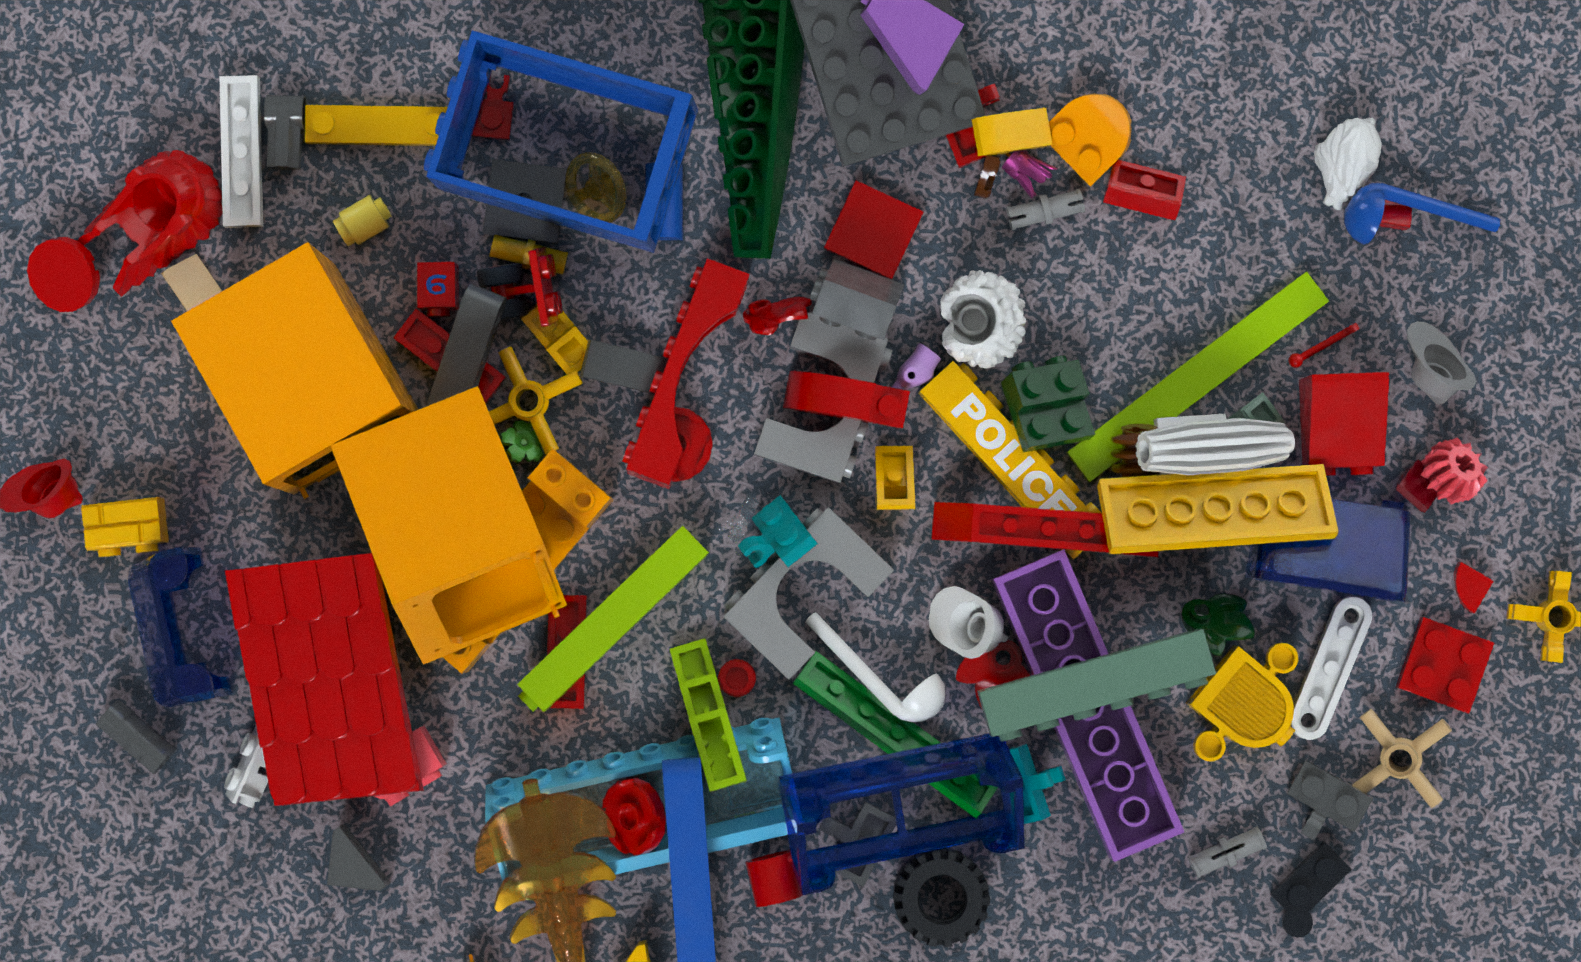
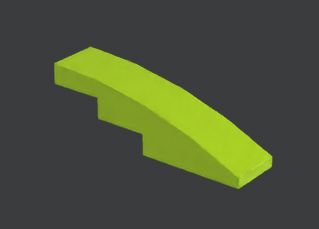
(707, 715)

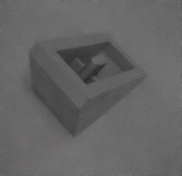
(352, 865)

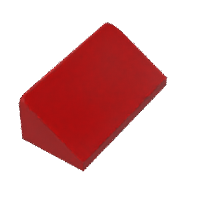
(1145, 189)

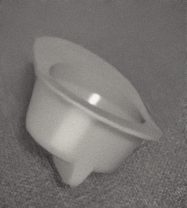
(1437, 364)

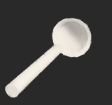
(920, 703)

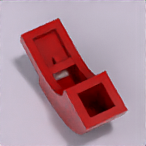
(846, 398)

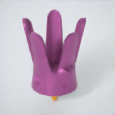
(1022, 164)

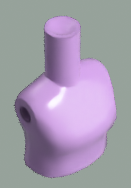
(919, 367)

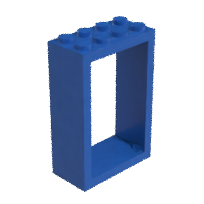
(466, 93)

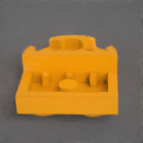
(1091, 134)

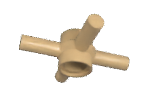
(1413, 747)

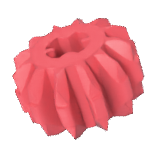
(1454, 471)

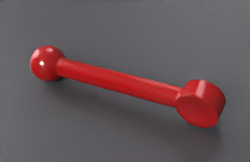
(1296, 360)

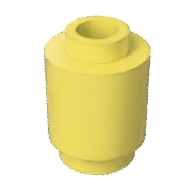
(362, 220)

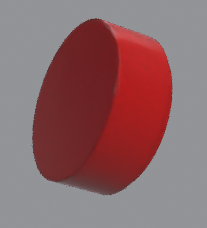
(737, 677)

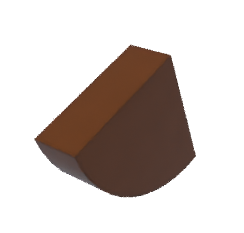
(987, 176)

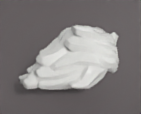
(1348, 159)

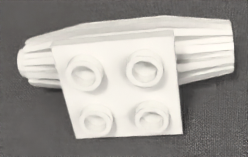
(1212, 445)

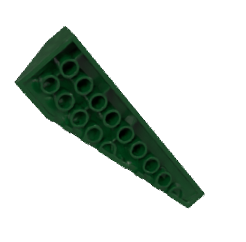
(755, 97)

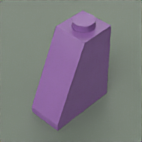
(913, 36)

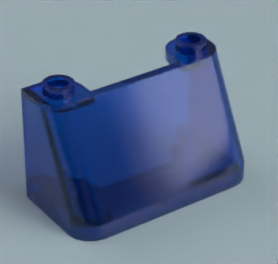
(1362, 560)
(151, 589)

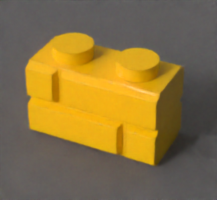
(124, 525)

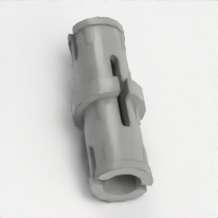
(1045, 209)
(1251, 841)

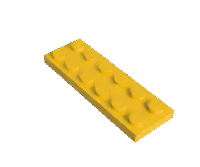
(1217, 509)

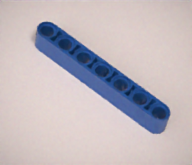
(688, 859)

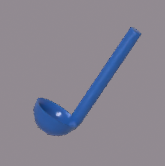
(1366, 210)

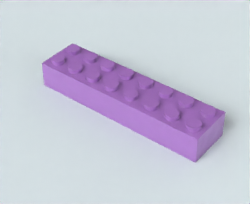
(1102, 750)

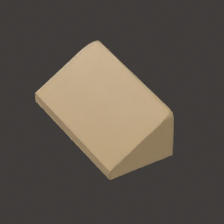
(191, 282)

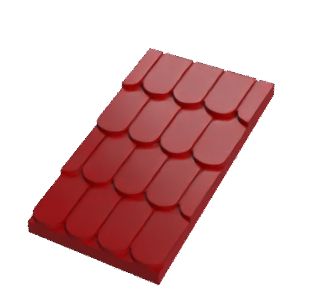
(324, 679)

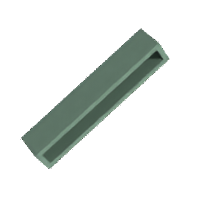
(1096, 683)

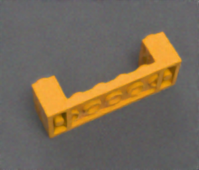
(564, 509)

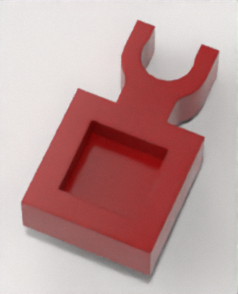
(495, 114)

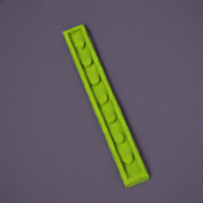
(1204, 370)

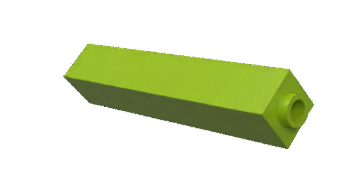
(611, 620)

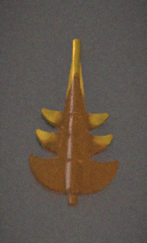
(542, 837)

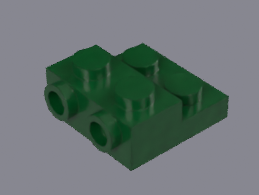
(1048, 403)

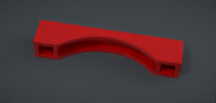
(714, 302)

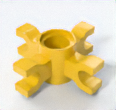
(1558, 586)

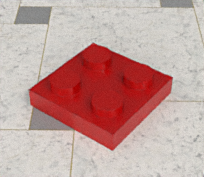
(1445, 665)

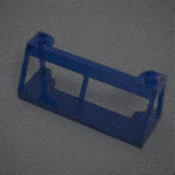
(809, 793)

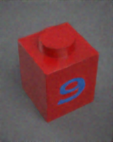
(438, 288)

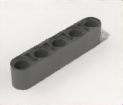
(468, 343)

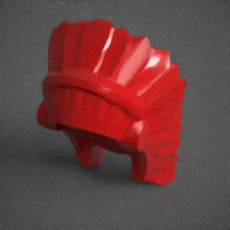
(163, 210)

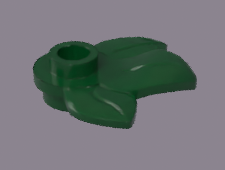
(1221, 620)

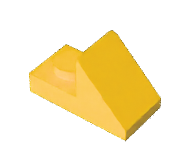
(894, 477)

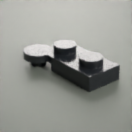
(1307, 886)

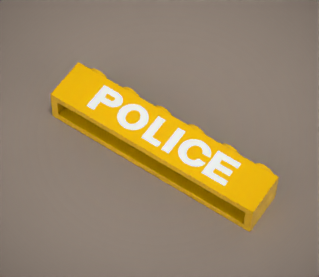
(996, 445)

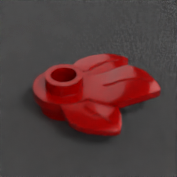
(766, 316)
(987, 672)

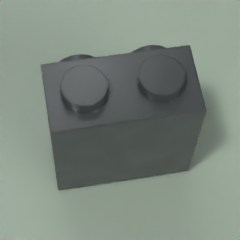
(855, 299)

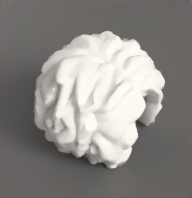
(983, 319)

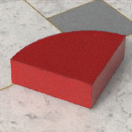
(1470, 586)

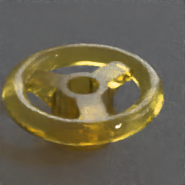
(604, 184)

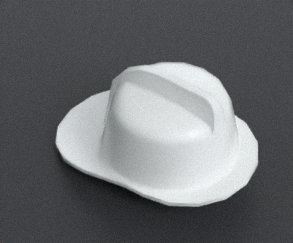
(965, 622)

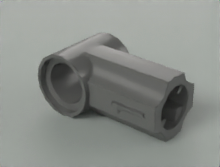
(285, 124)

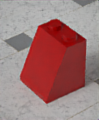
(1344, 421)

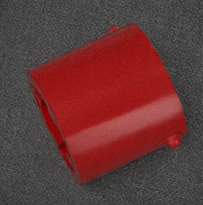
(773, 879)

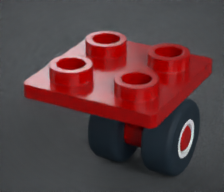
(501, 281)

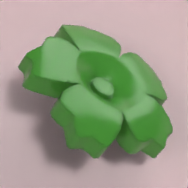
(522, 442)

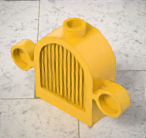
(1245, 702)

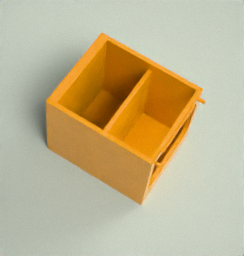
(293, 365)
(448, 525)

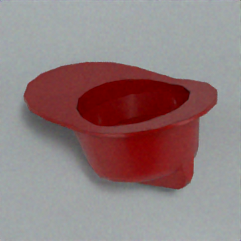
(42, 488)

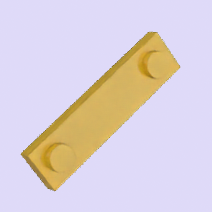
(371, 125)

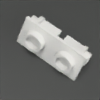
(246, 779)

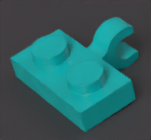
(781, 534)
(1033, 782)

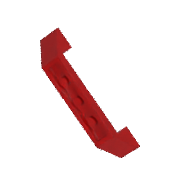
(1021, 527)

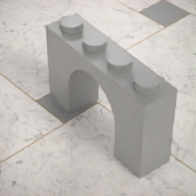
(826, 451)
(757, 612)

